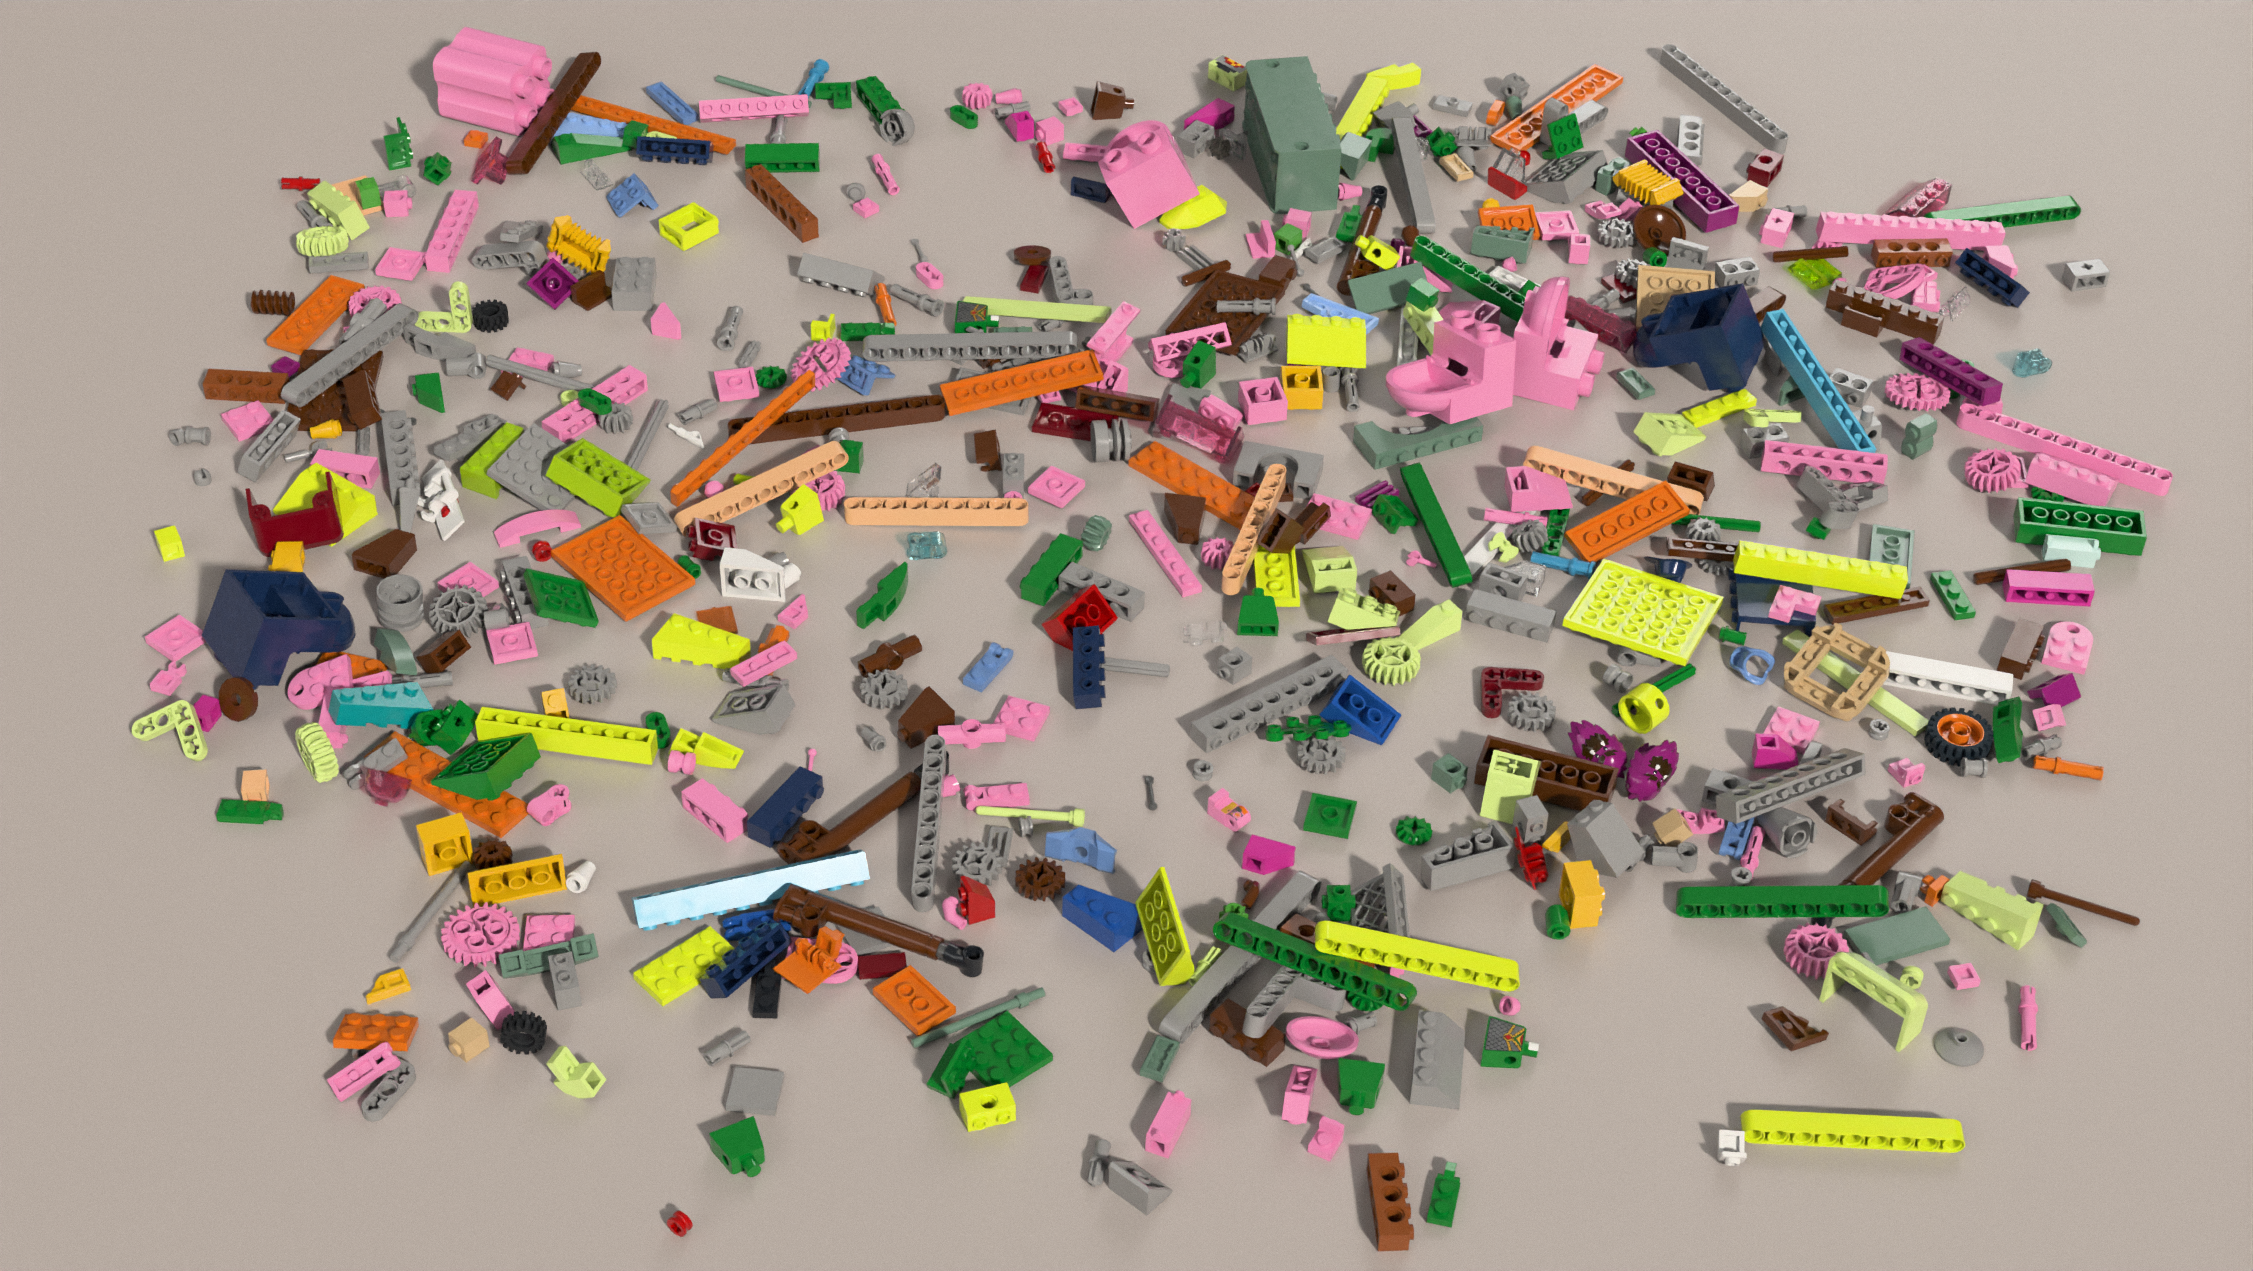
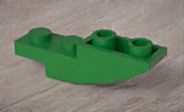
(885, 602)
(2007, 729)

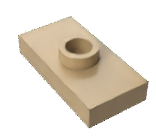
(1456, 167)

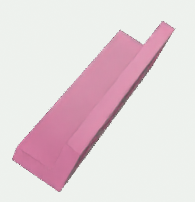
(1188, 337)

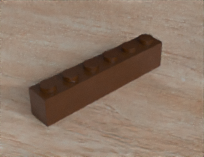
(1899, 315)

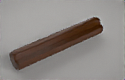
(1204, 273)

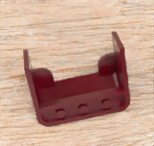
(313, 526)

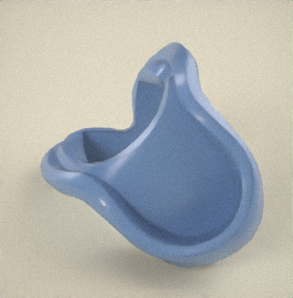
(1739, 660)

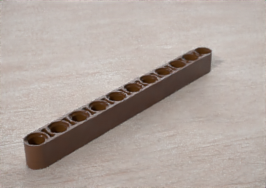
(553, 113)
(850, 417)

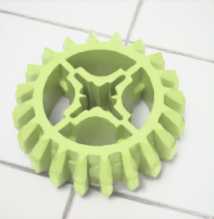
(322, 241)
(1391, 660)
(317, 752)

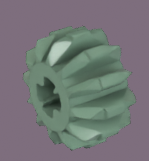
(1096, 533)

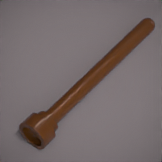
(2038, 890)

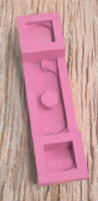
(534, 522)

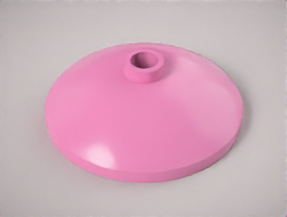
(1321, 1037)

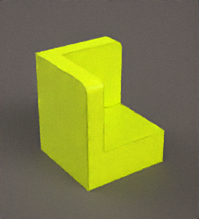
(822, 329)
(169, 543)

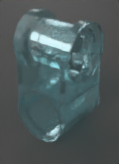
(2031, 363)
(928, 545)

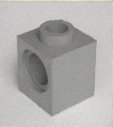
(1234, 665)

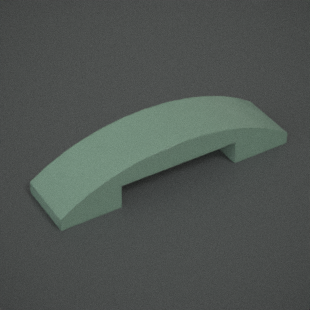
(535, 961)

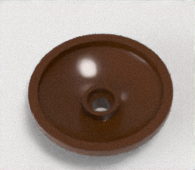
(1661, 223)

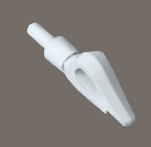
(1302, 248)
(693, 437)

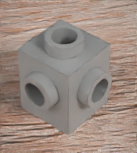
(1514, 86)

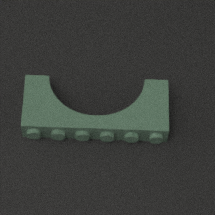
(1389, 448)

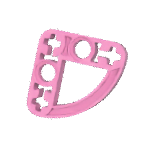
(1909, 275)

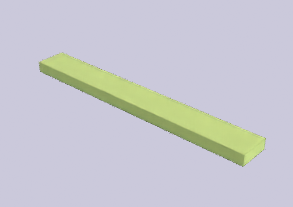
(1043, 310)
(1847, 675)

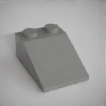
(756, 709)

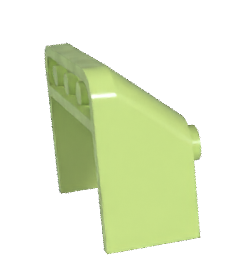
(1879, 986)

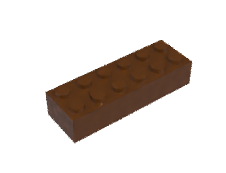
(1560, 777)

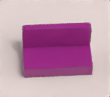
(2057, 690)

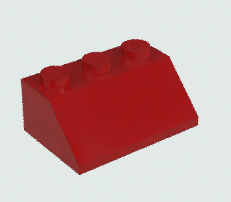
(1083, 609)

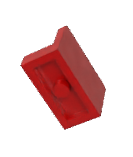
(1505, 184)

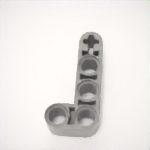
(512, 254)
(1062, 284)
(1837, 508)

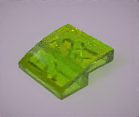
(1815, 272)

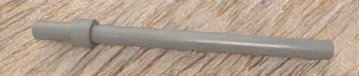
(408, 940)

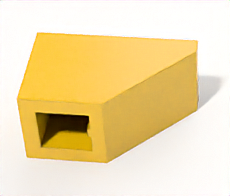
(288, 557)
(555, 703)

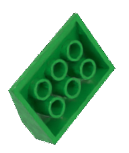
(489, 766)

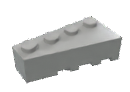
(1469, 858)

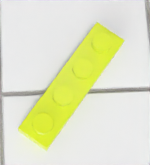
(1720, 408)

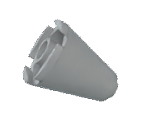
(1788, 830)

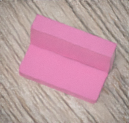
(1263, 243)

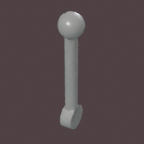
(915, 242)
(1300, 272)

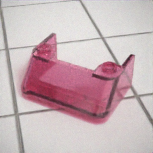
(1198, 431)

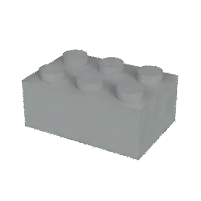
(634, 284)

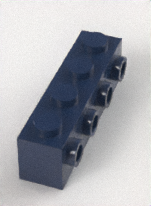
(674, 149)
(1990, 276)
(1088, 667)
(785, 807)
(745, 960)

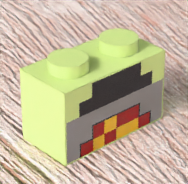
(1227, 73)

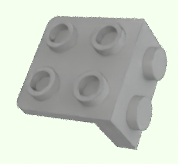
(1687, 255)

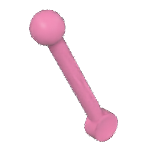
(812, 752)

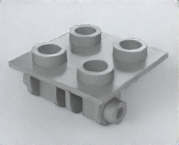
(1481, 141)
(1257, 346)

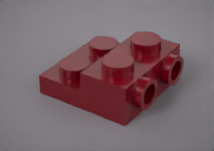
(710, 538)

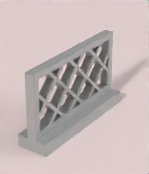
(1394, 907)

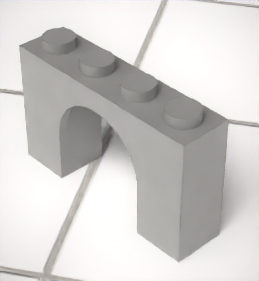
(1258, 457)

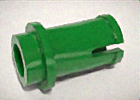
(688, 565)
(1732, 636)

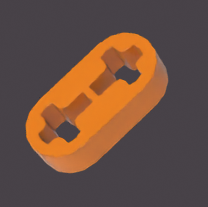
(1495, 112)

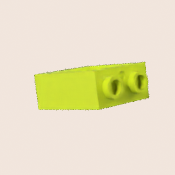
(671, 226)

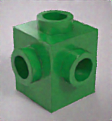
(1441, 142)
(437, 168)
(1338, 902)

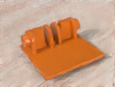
(807, 966)

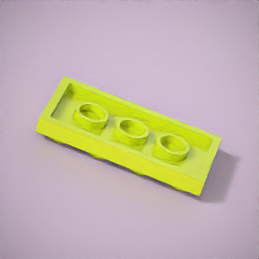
(1277, 576)
(682, 966)

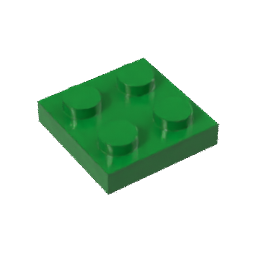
(1330, 815)

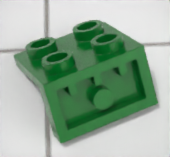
(1564, 137)
(397, 148)
(953, 1069)

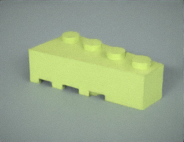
(338, 209)
(1993, 909)

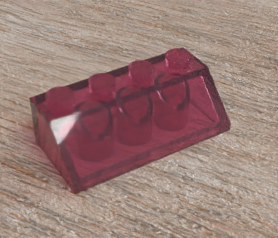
(1922, 199)
(1609, 327)

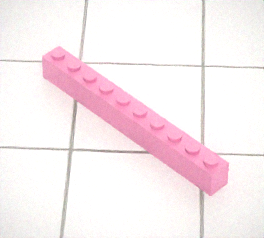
(1867, 227)

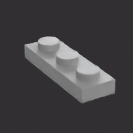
(338, 262)

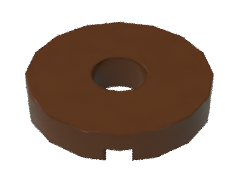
(1032, 254)
(228, 699)

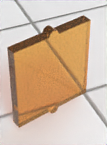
(720, 618)

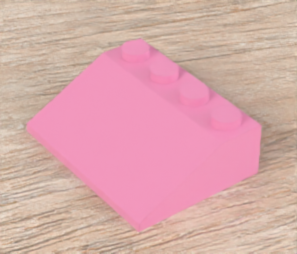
(2071, 480)

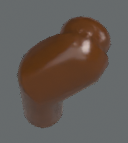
(1252, 889)

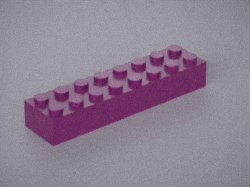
(1701, 198)

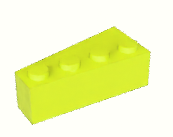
(701, 643)

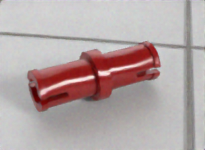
(1045, 157)
(300, 183)

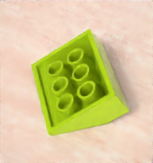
(596, 477)

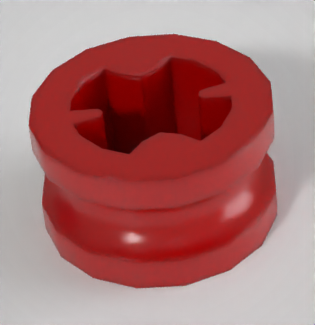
(538, 548)
(679, 1223)

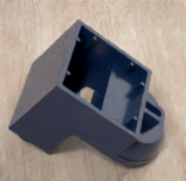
(1707, 328)
(268, 617)

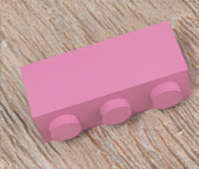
(355, 468)
(714, 810)

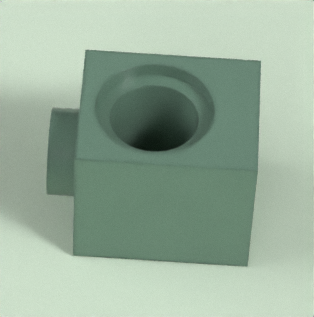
(1449, 773)

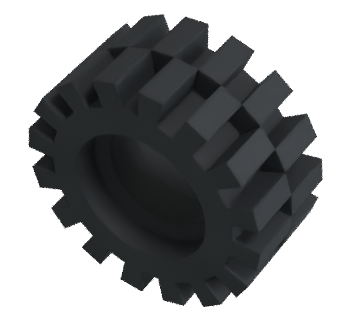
(490, 316)
(533, 1033)

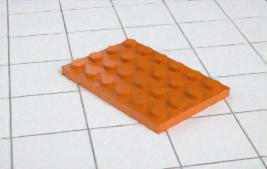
(623, 568)

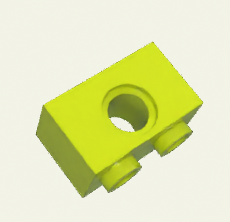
(987, 1107)

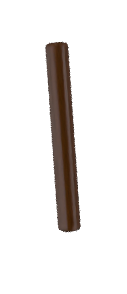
(1999, 574)

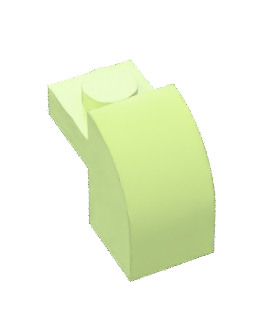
(575, 1078)

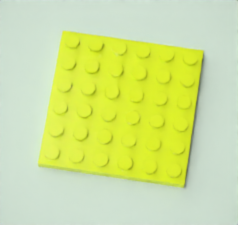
(1643, 612)

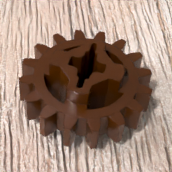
(1040, 879)

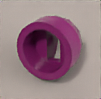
(1396, 243)

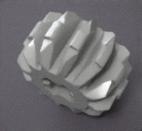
(618, 419)
(1703, 530)
(1530, 535)

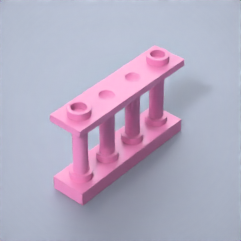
(1111, 339)

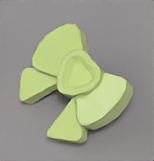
(1504, 546)

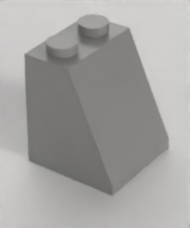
(1604, 839)

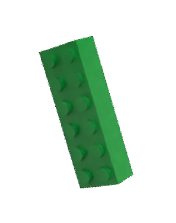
(2115, 528)

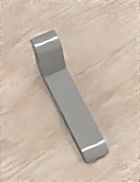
(1587, 116)
(1280, 992)

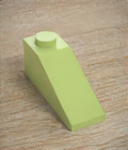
(1434, 625)

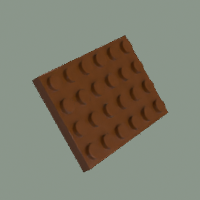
(1225, 286)
(331, 402)

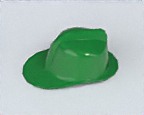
(422, 727)

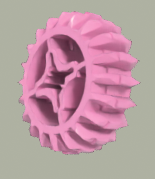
(362, 298)
(1992, 470)
(829, 490)
(1812, 947)

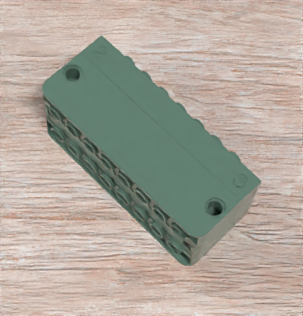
(1291, 135)

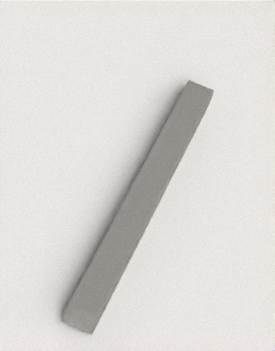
(1724, 99)
(969, 346)
(1235, 961)

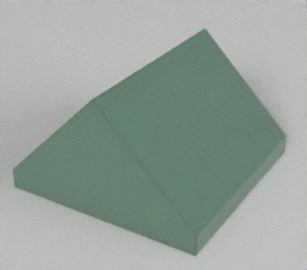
(1354, 153)

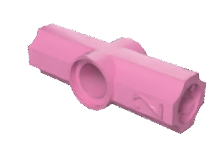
(972, 733)

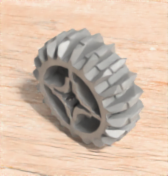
(452, 604)

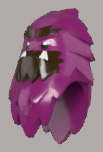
(1596, 745)
(1651, 770)

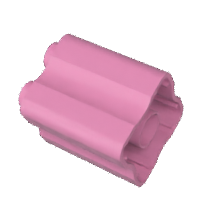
(492, 81)

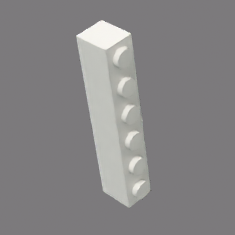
(1948, 679)

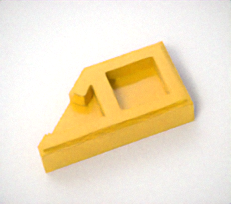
(1558, 839)
(388, 986)

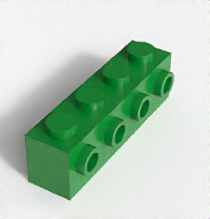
(875, 97)
(784, 157)
(1044, 576)

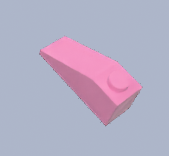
(1299, 1094)

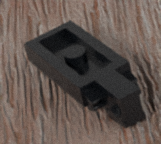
(767, 993)

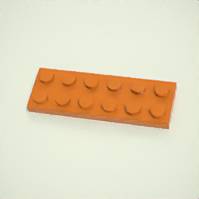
(314, 315)
(1627, 523)

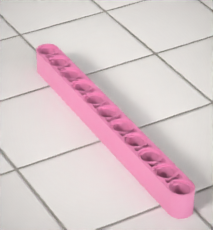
(2038, 440)

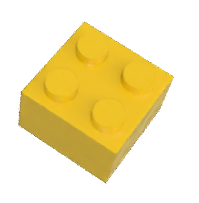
(1302, 386)
(444, 843)
(1581, 893)

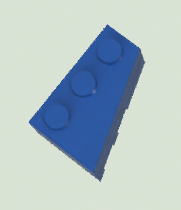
(1102, 916)

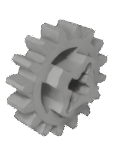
(1616, 232)
(1628, 271)
(592, 684)
(884, 689)
(1531, 711)
(1321, 754)
(977, 862)

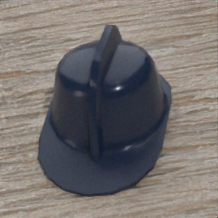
(1670, 568)

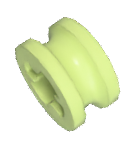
(1916, 973)

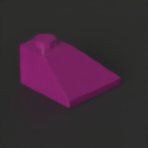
(552, 283)

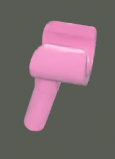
(1415, 557)

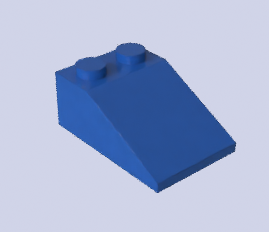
(1362, 709)

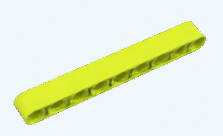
(1417, 956)
(1852, 1131)

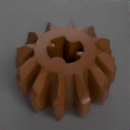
(492, 854)

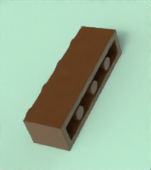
(1117, 403)

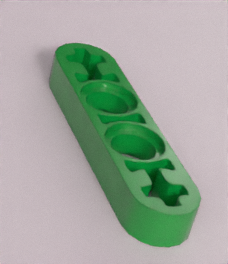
(1557, 531)

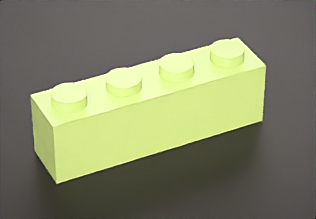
(1422, 323)

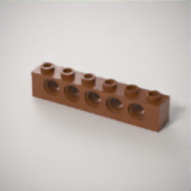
(781, 203)

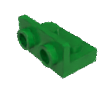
(1393, 513)

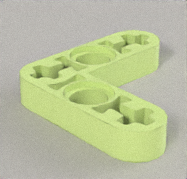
(453, 317)
(1762, 417)
(177, 721)

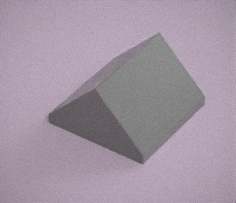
(1137, 1186)

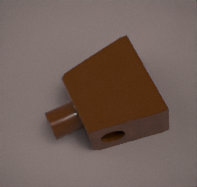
(1109, 102)
(1280, 533)

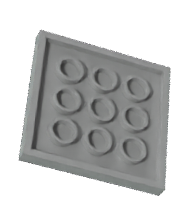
(524, 469)

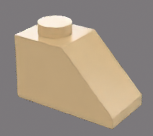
(1750, 197)

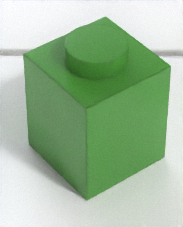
(368, 193)
(1287, 235)

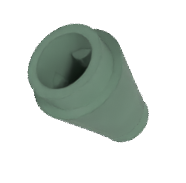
(1514, 106)

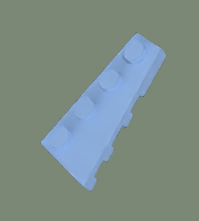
(590, 125)
(1328, 308)

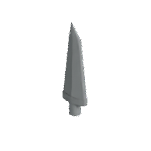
(408, 502)

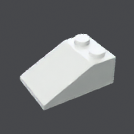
(751, 576)

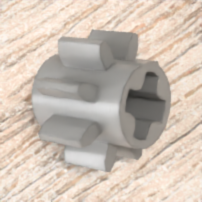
(1173, 240)

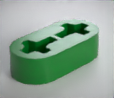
(964, 116)
(594, 401)
(662, 729)

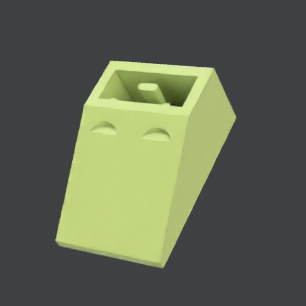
(1330, 568)
(1361, 612)
(1508, 780)

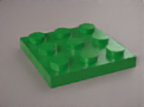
(560, 598)
(1006, 1051)

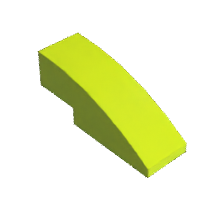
(1399, 77)
(708, 749)

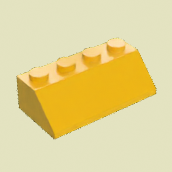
(517, 880)

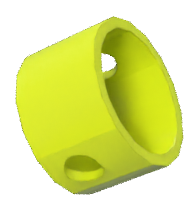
(1647, 713)

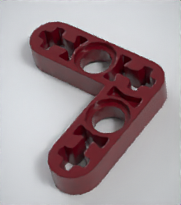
(1496, 684)

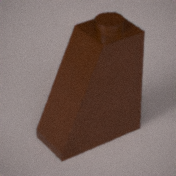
(1185, 516)
(386, 554)
(924, 718)

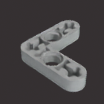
(390, 1080)

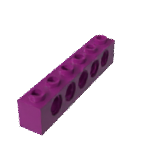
(1951, 371)

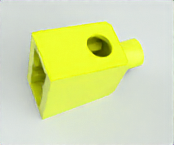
(1383, 255)
(800, 511)

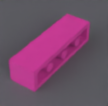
(2048, 588)

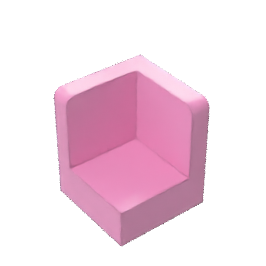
(2049, 717)

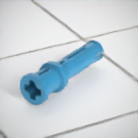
(815, 75)
(1572, 565)

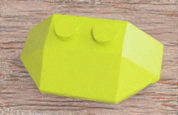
(1195, 211)

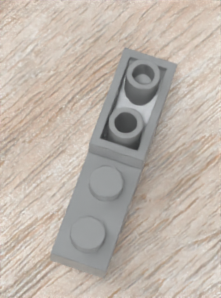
(435, 346)
(471, 440)

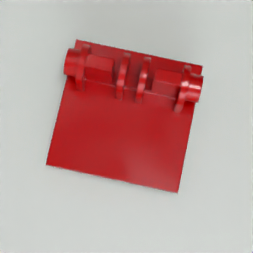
(1532, 859)

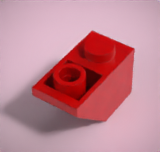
(976, 901)

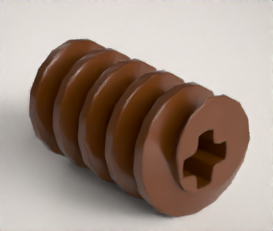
(273, 304)

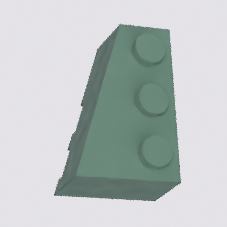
(1502, 244)

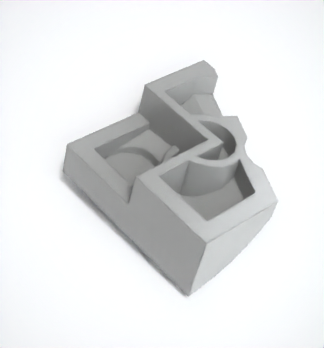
(1867, 494)

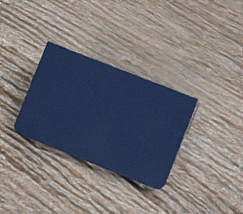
(1090, 189)

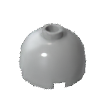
(897, 126)

